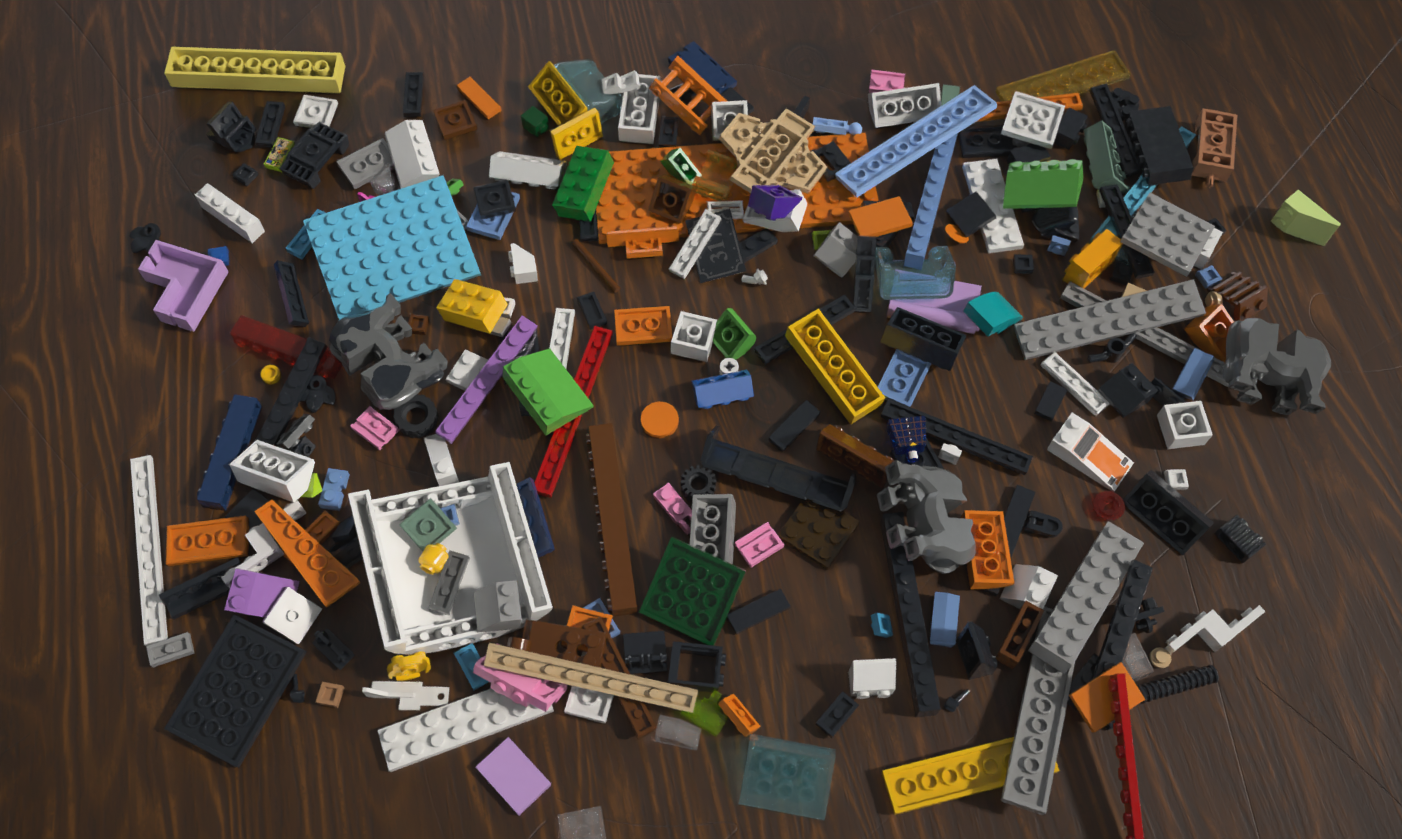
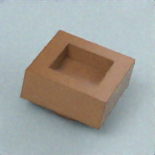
(330, 694)

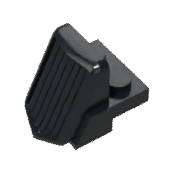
(231, 129)
(1058, 222)

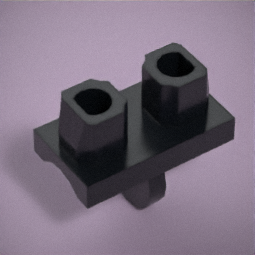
(1150, 608)

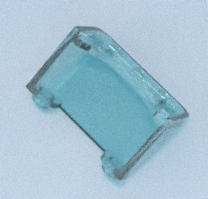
(587, 84)
(905, 283)

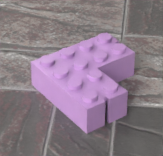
(189, 282)

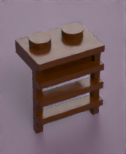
(1246, 301)

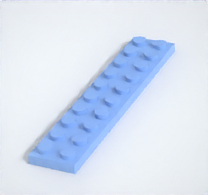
(915, 141)

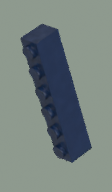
(232, 441)

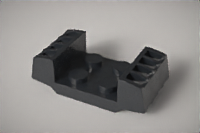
(312, 153)

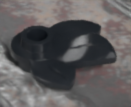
(143, 238)
(316, 396)

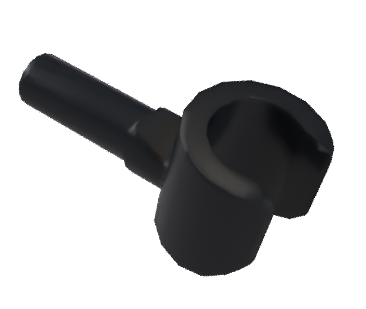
(297, 695)
(952, 704)

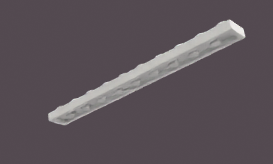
(148, 550)

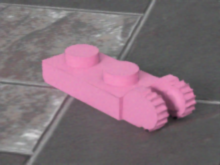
(674, 506)

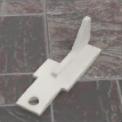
(411, 694)

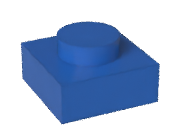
(220, 253)

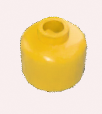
(433, 558)

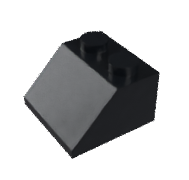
(1128, 390)

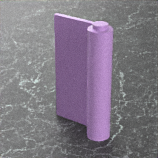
(943, 311)

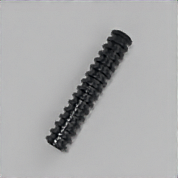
(1178, 683)

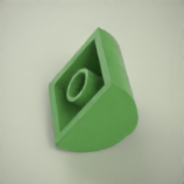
(733, 335)

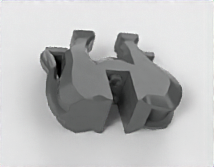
(1292, 365)
(930, 532)

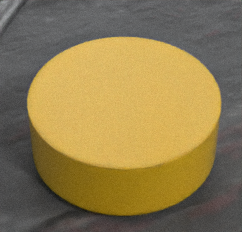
(270, 374)

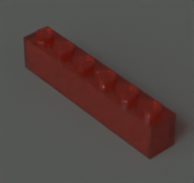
(279, 344)

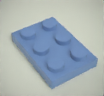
(493, 226)
(903, 378)

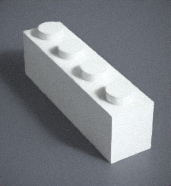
(229, 213)

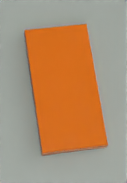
(207, 540)

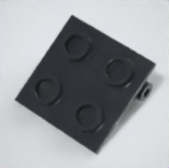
(645, 652)

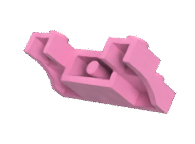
(520, 687)

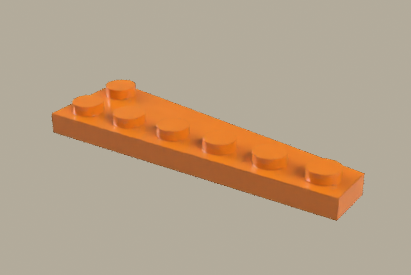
(317, 566)

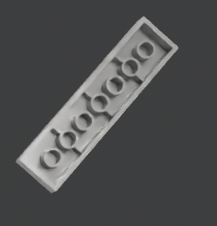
(1086, 598)

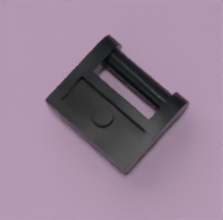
(834, 158)

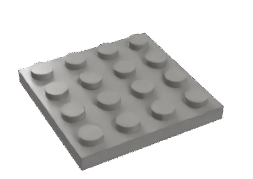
(1168, 234)

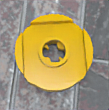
(408, 667)

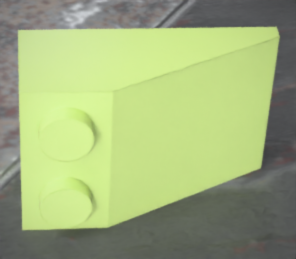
(1305, 219)

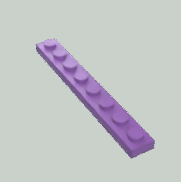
(486, 380)

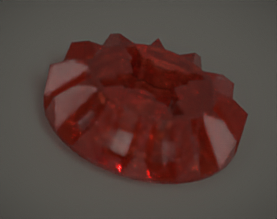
(1107, 497)

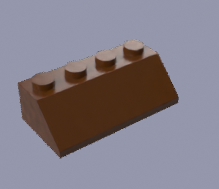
(854, 454)

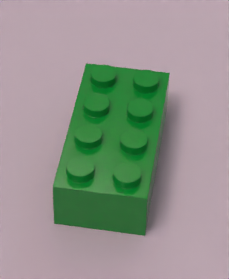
(583, 183)

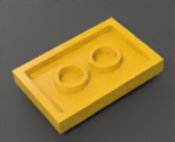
(576, 132)

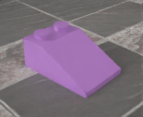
(256, 592)

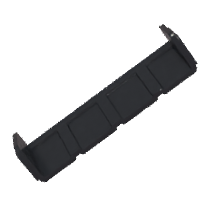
(776, 473)

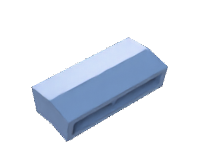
(1193, 374)
(944, 619)

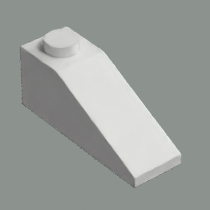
(441, 460)

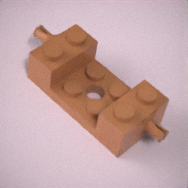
(1215, 159)

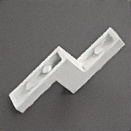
(264, 545)
(1213, 629)

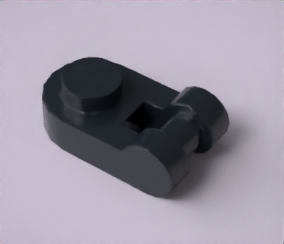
(1050, 526)

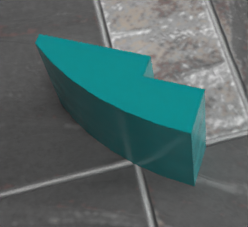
(992, 313)

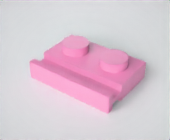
(885, 81)
(374, 428)
(759, 544)

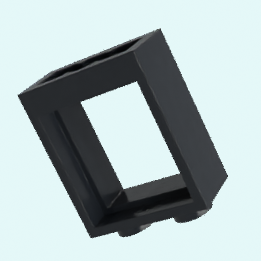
(696, 649)

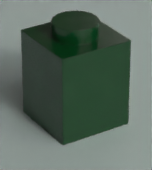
(535, 121)

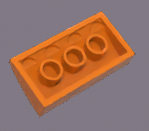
(992, 560)

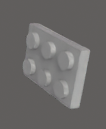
(365, 163)

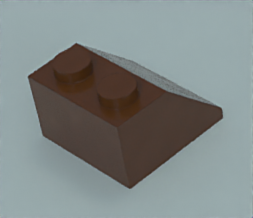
(672, 198)

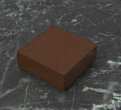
(418, 324)

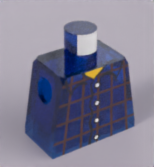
(908, 436)

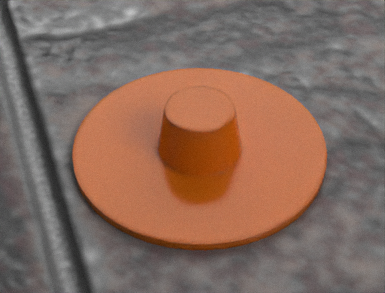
(955, 233)

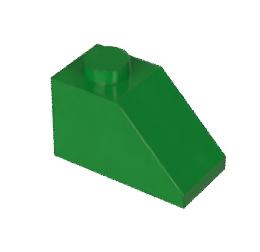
(680, 166)

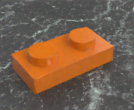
(739, 715)

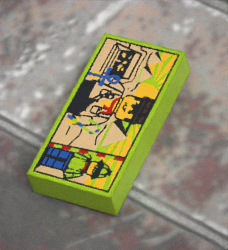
(278, 153)

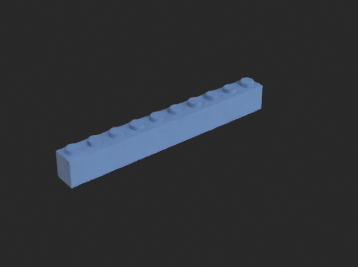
(929, 204)

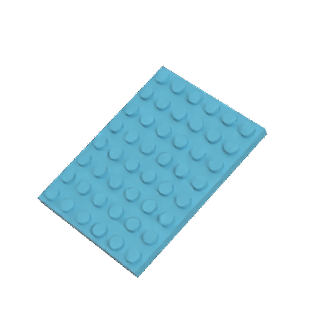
(392, 245)

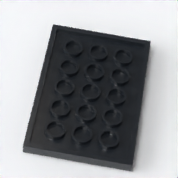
(235, 690)

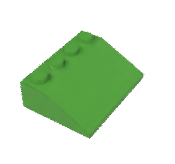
(1043, 184)
(546, 390)

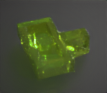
(707, 714)

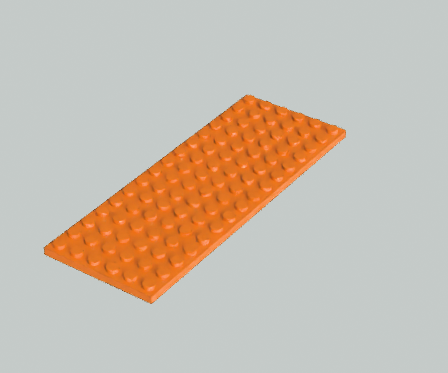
(636, 172)

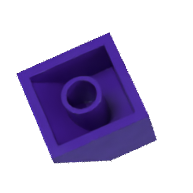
(773, 201)

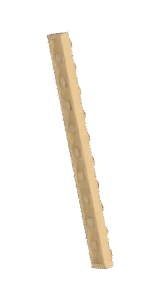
(590, 677)

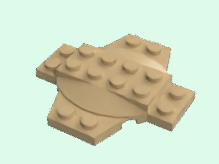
(773, 152)

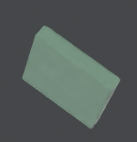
(428, 525)

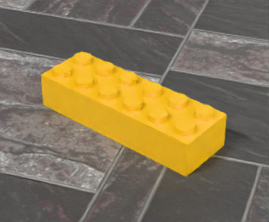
(834, 366)

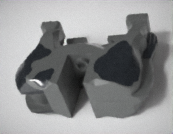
(396, 374)

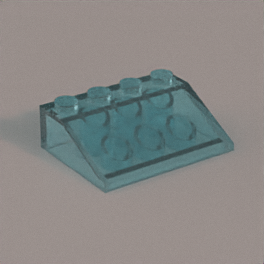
(787, 776)

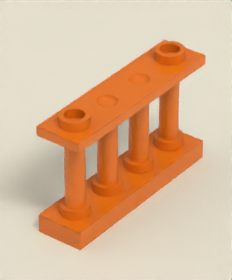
(695, 83)

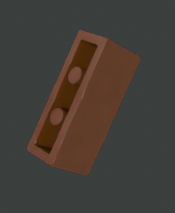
(1019, 634)

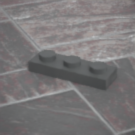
(449, 582)

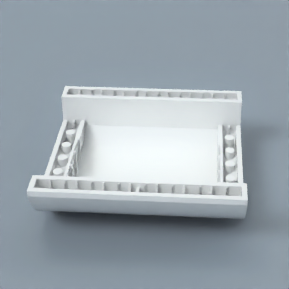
(489, 532)

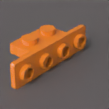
(643, 241)

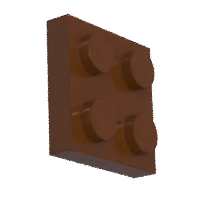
(455, 119)

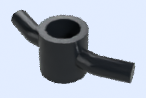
(1109, 353)

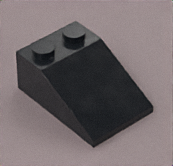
(975, 652)

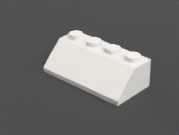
(903, 104)
(411, 153)
(527, 169)
(273, 470)

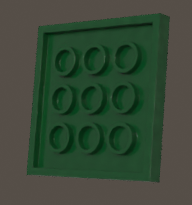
(692, 591)

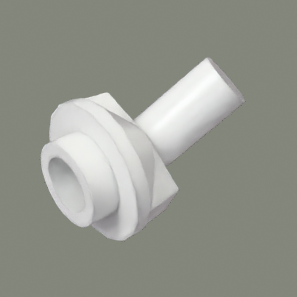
(759, 277)

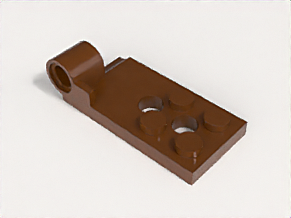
(544, 637)

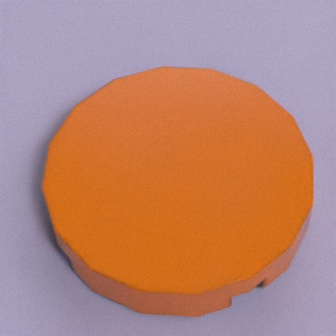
(659, 419)

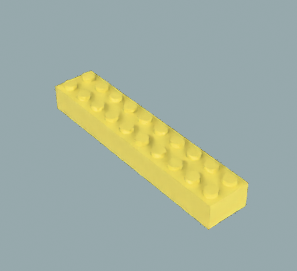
(255, 69)

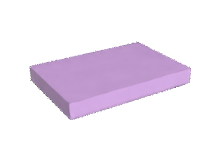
(513, 776)

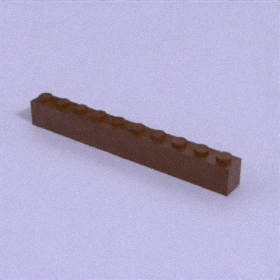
(612, 522)

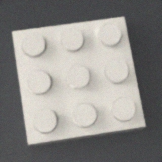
(1033, 120)

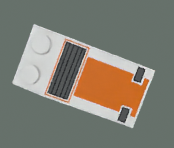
(1090, 452)

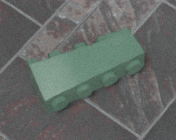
(1103, 157)

